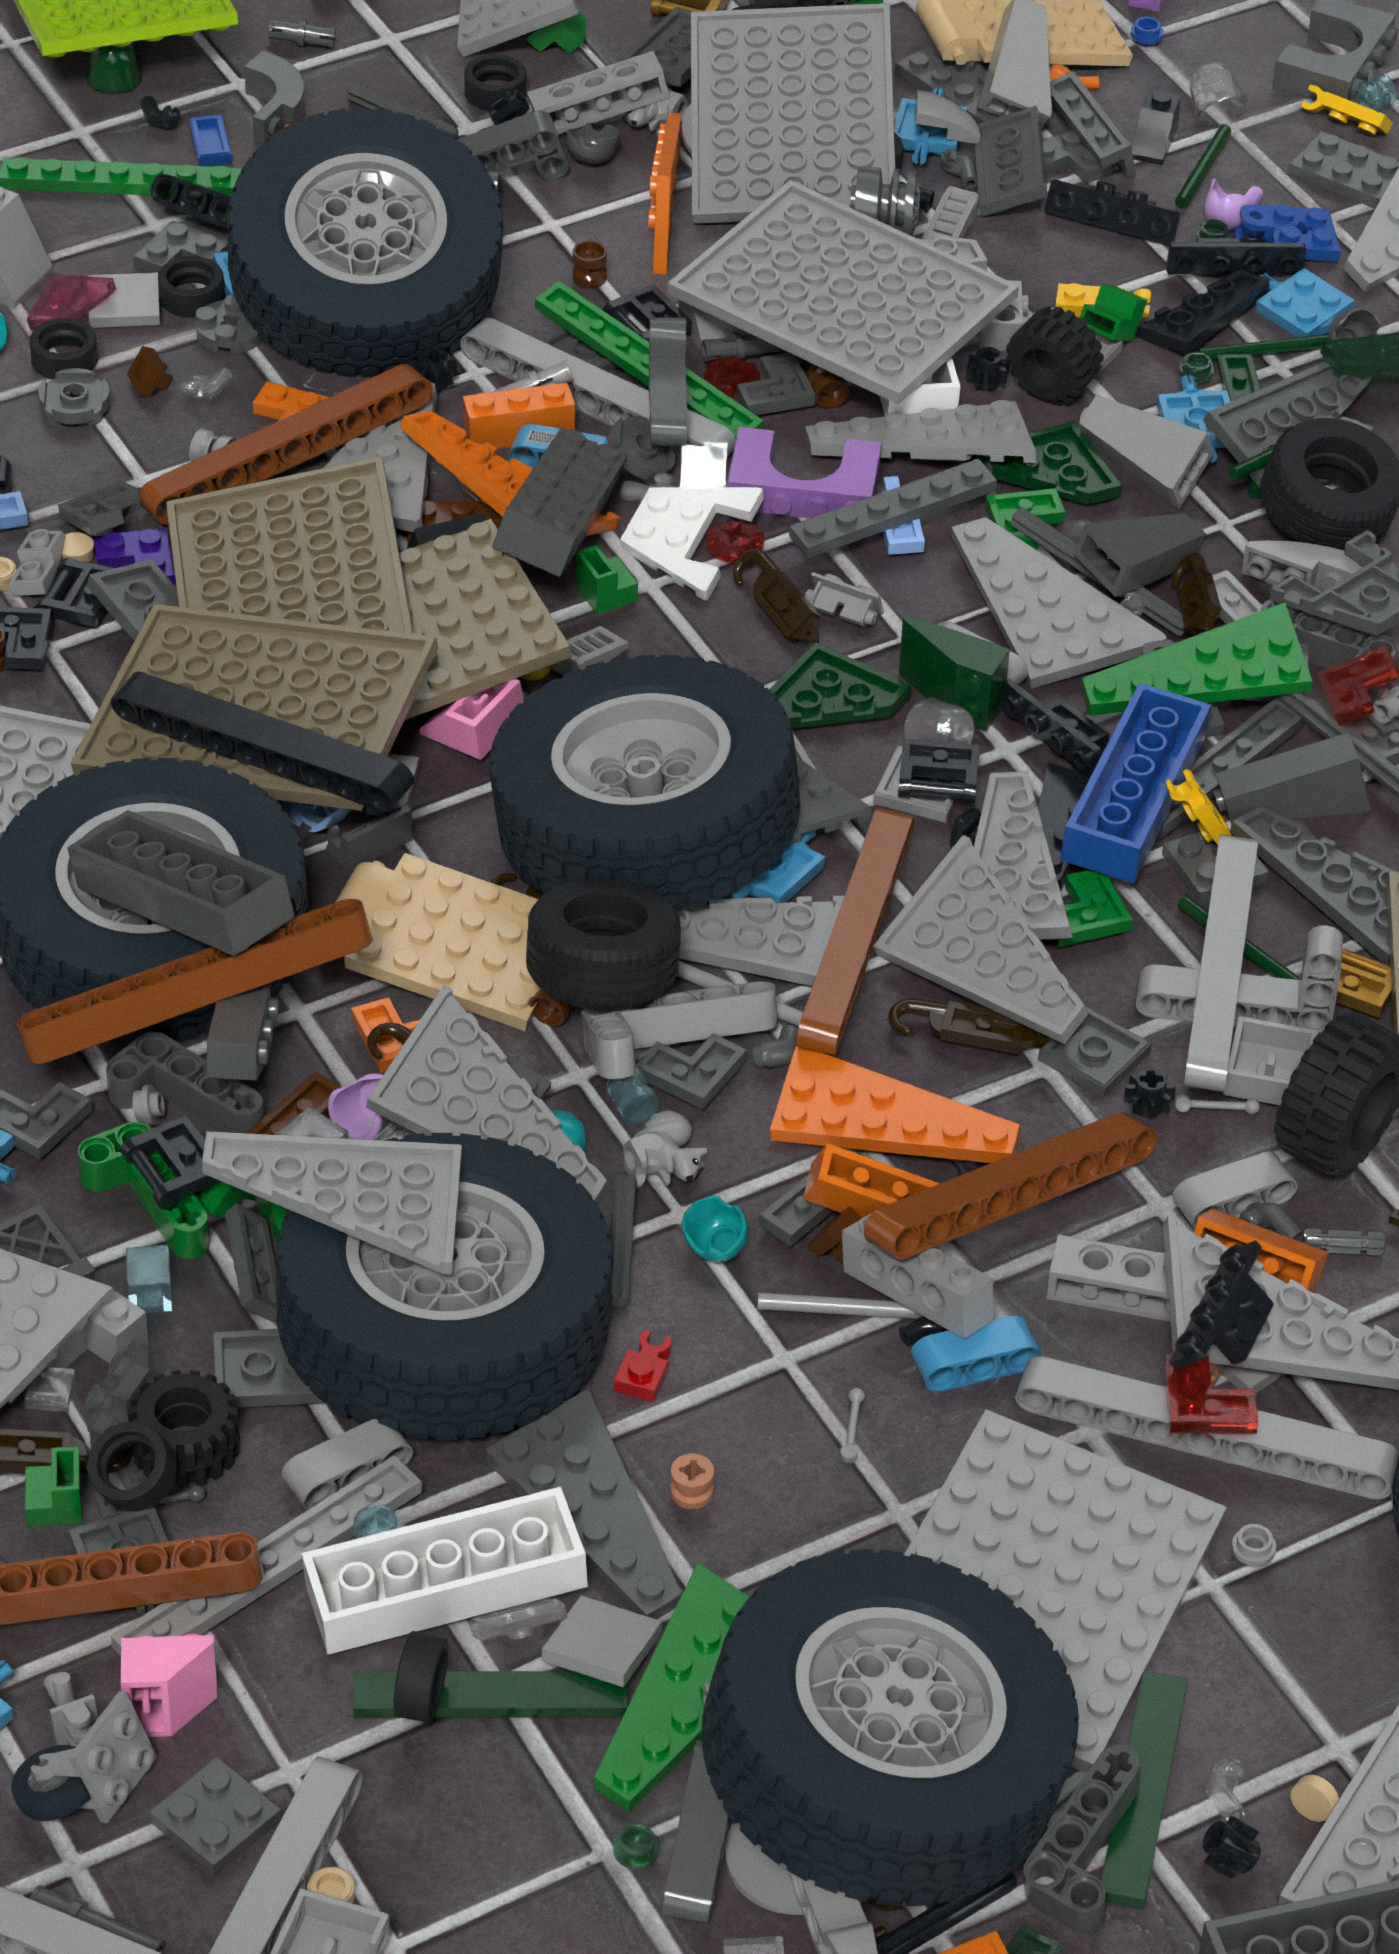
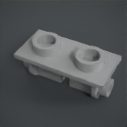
(859, 602)

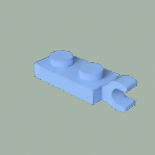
(906, 537)

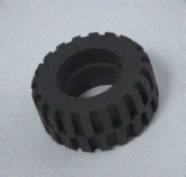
(1340, 1095)

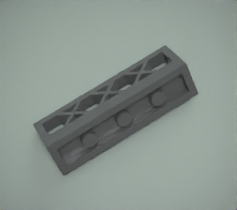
(1091, 123)

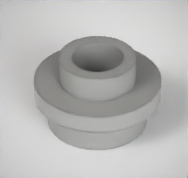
(148, 1105)
(1254, 1536)

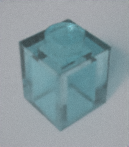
(149, 1277)

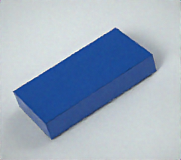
(210, 140)

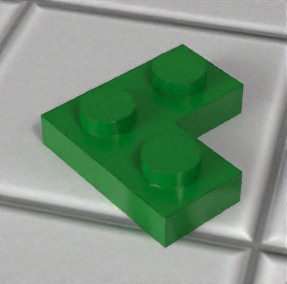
(1042, 503)
(1095, 909)

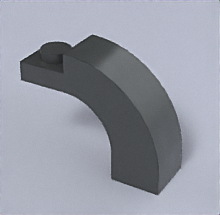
(281, 86)

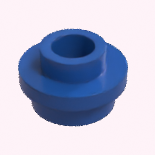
(1147, 31)

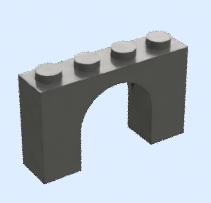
(1345, 24)

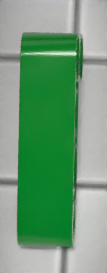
(105, 1168)

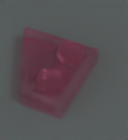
(69, 297)

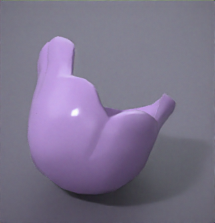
(1227, 207)
(349, 1108)

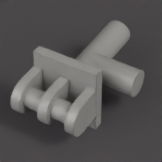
(71, 1717)

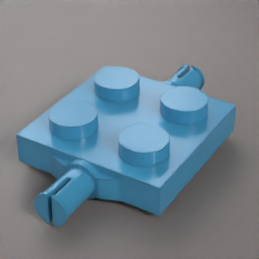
(921, 138)
(1303, 304)
(1192, 406)
(787, 875)

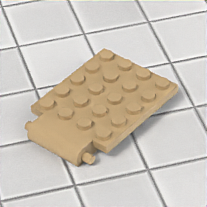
(1077, 31)
(446, 930)

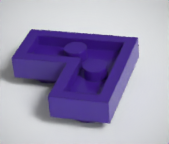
(134, 547)

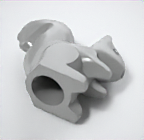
(657, 112)
(658, 1150)

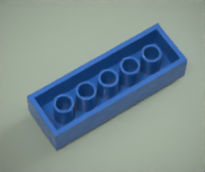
(1127, 790)

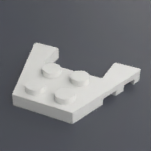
(673, 523)

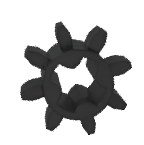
(507, 105)
(436, 367)
(987, 369)
(1149, 1092)
(1231, 1846)

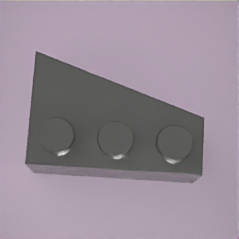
(241, 1034)

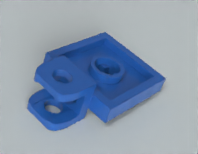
(1286, 224)

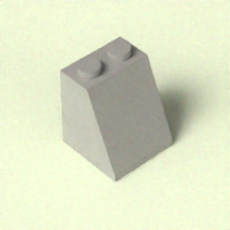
(22, 255)

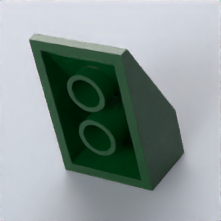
(954, 668)

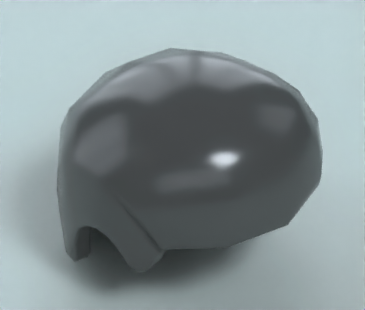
(592, 145)
(1353, 323)

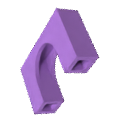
(787, 496)

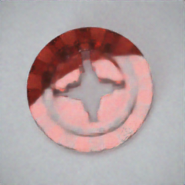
(741, 369)
(719, 539)

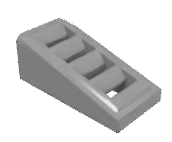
(953, 214)
(585, 642)

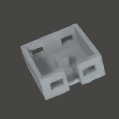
(1264, 1059)
(331, 1927)

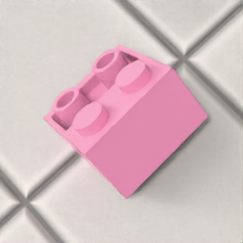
(474, 720)
(168, 1679)

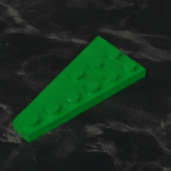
(1226, 663)
(667, 1704)

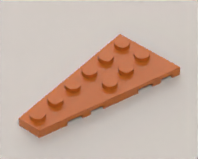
(662, 187)
(477, 464)
(868, 1111)

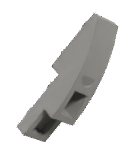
(1311, 562)

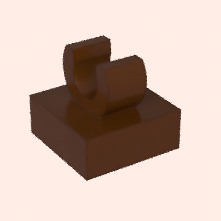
(148, 372)
(831, 1235)

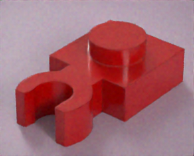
(644, 1371)

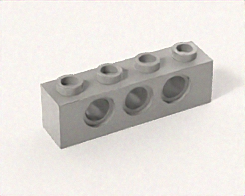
(602, 92)
(1109, 1277)
(926, 1283)

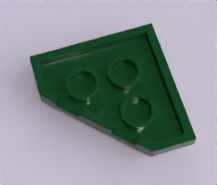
(1062, 462)
(836, 689)

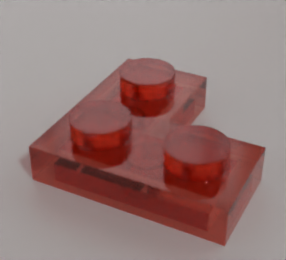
(1348, 683)
(1200, 1409)

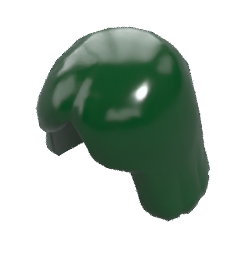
(113, 69)

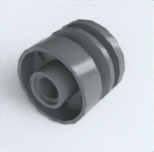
(890, 202)

